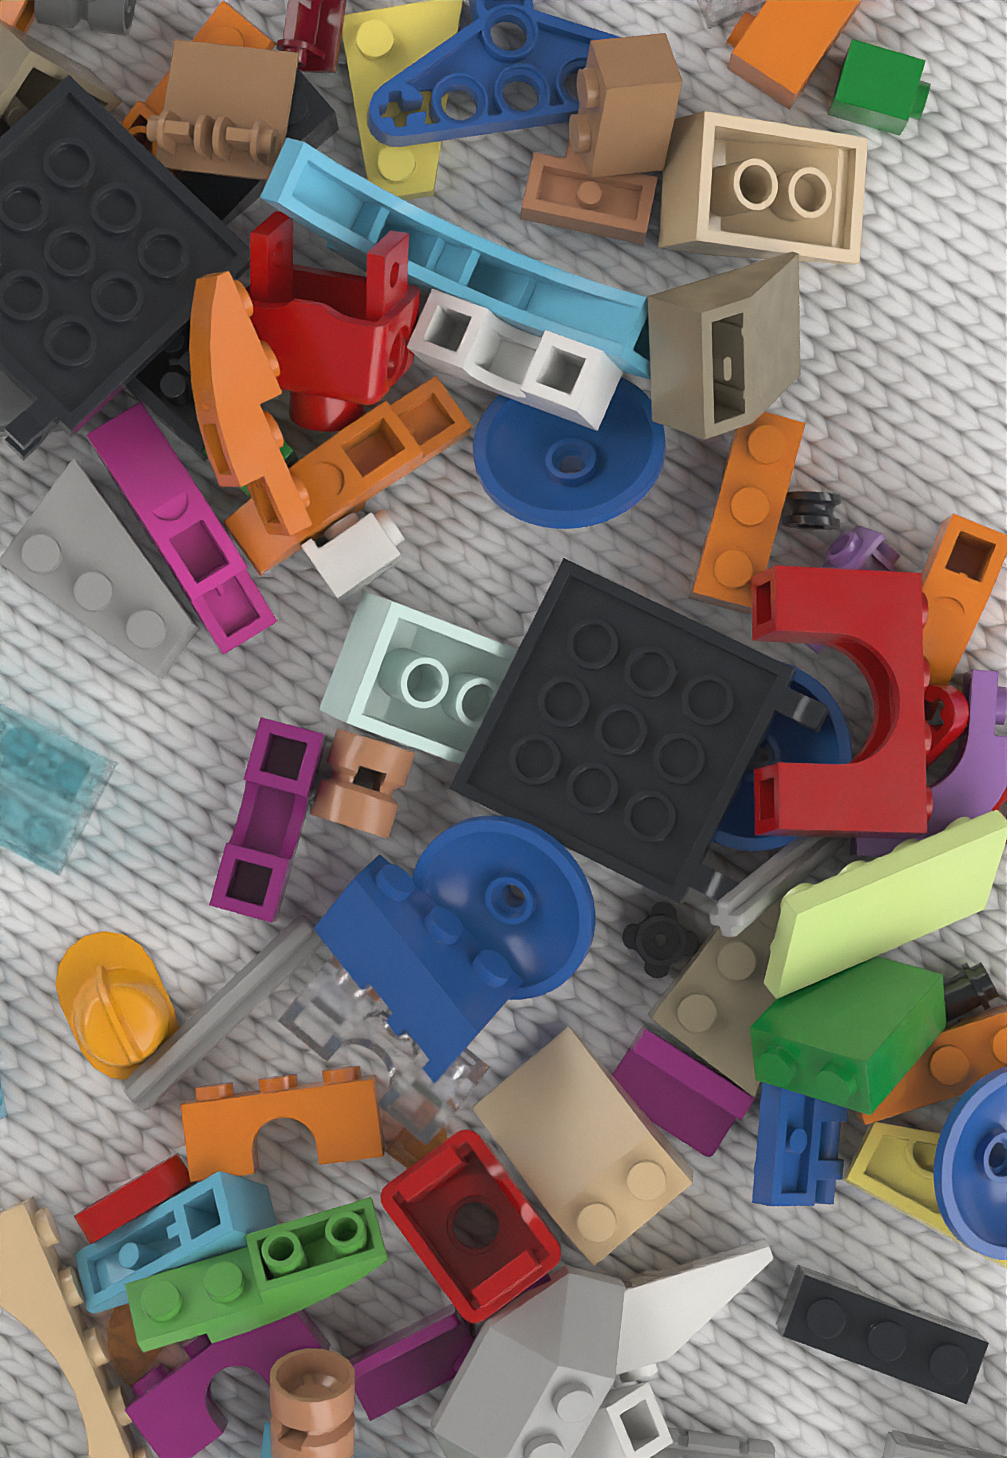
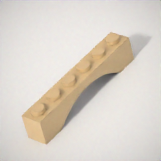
(47, 1303)

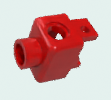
(332, 331)
(424, 1210)

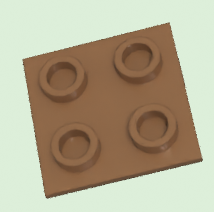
(224, 109)

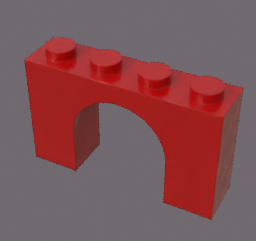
(879, 627)

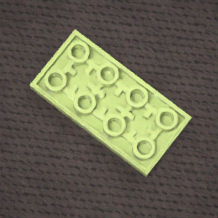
(884, 902)

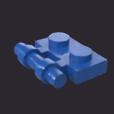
(797, 1149)

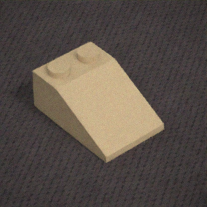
(762, 190)
(583, 1145)

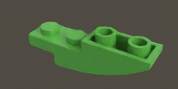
(262, 1283)

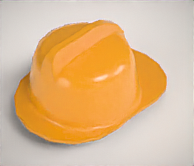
(114, 1002)

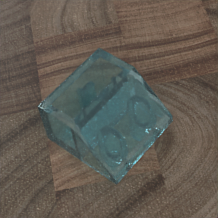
(46, 789)

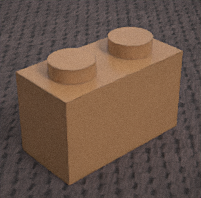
(626, 105)

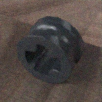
(812, 510)

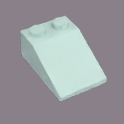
(415, 678)

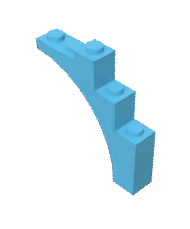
(454, 261)

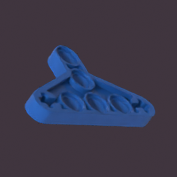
(482, 70)

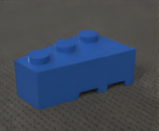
(418, 962)

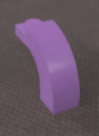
(976, 772)

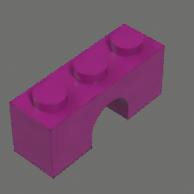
(269, 820)
(177, 1405)

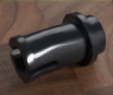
(968, 991)

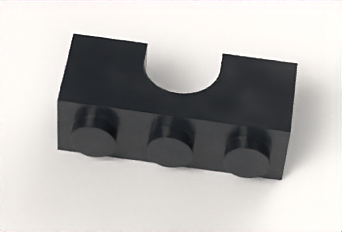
(882, 1335)

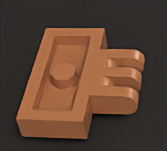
(567, 198)

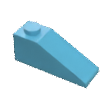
(179, 1232)

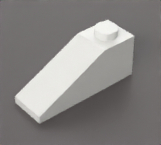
(676, 1302)

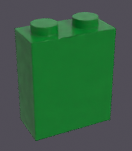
(850, 1033)

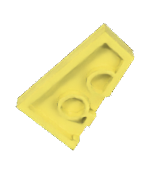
(376, 50)
(898, 1170)

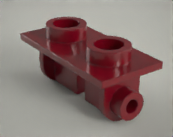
(314, 33)

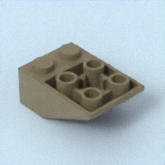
(725, 346)

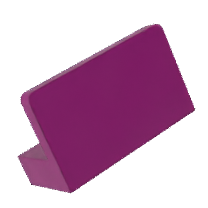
(680, 1092)
(410, 1361)

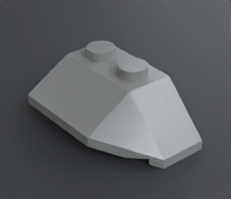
(536, 1371)

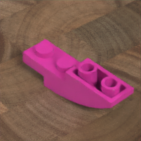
(182, 527)

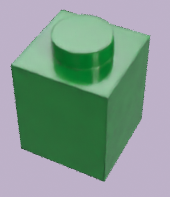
(879, 88)

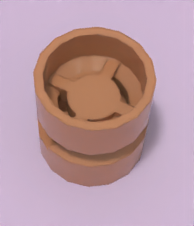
(355, 805)
(312, 1405)

